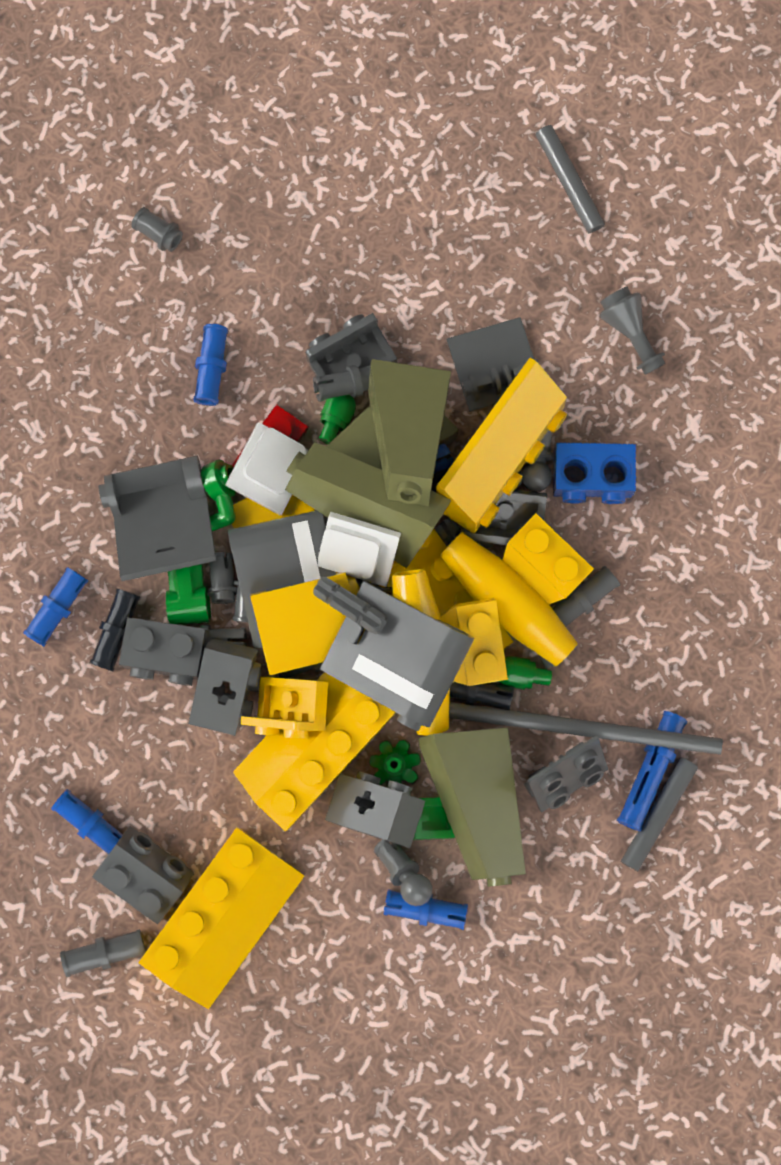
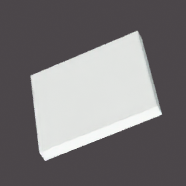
(263, 467)
(358, 549)

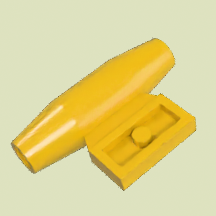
(532, 574)
(477, 618)

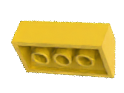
(502, 447)
(292, 773)
(221, 919)

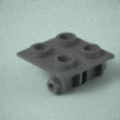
(489, 360)
(580, 767)

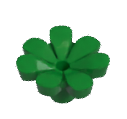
(401, 756)

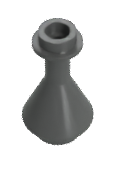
(624, 314)

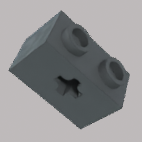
(211, 705)
(374, 809)

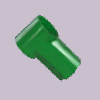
(187, 596)

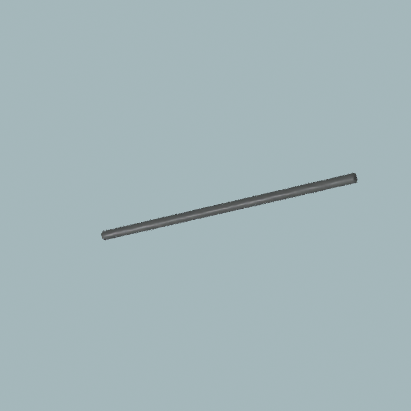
(581, 727)

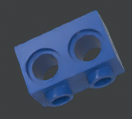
(592, 460)

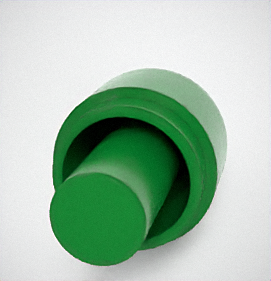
(336, 416)
(523, 673)

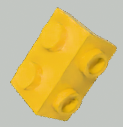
(290, 706)

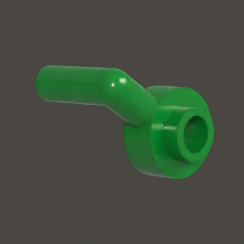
(214, 479)

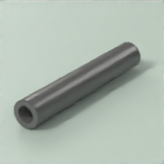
(569, 179)
(659, 814)

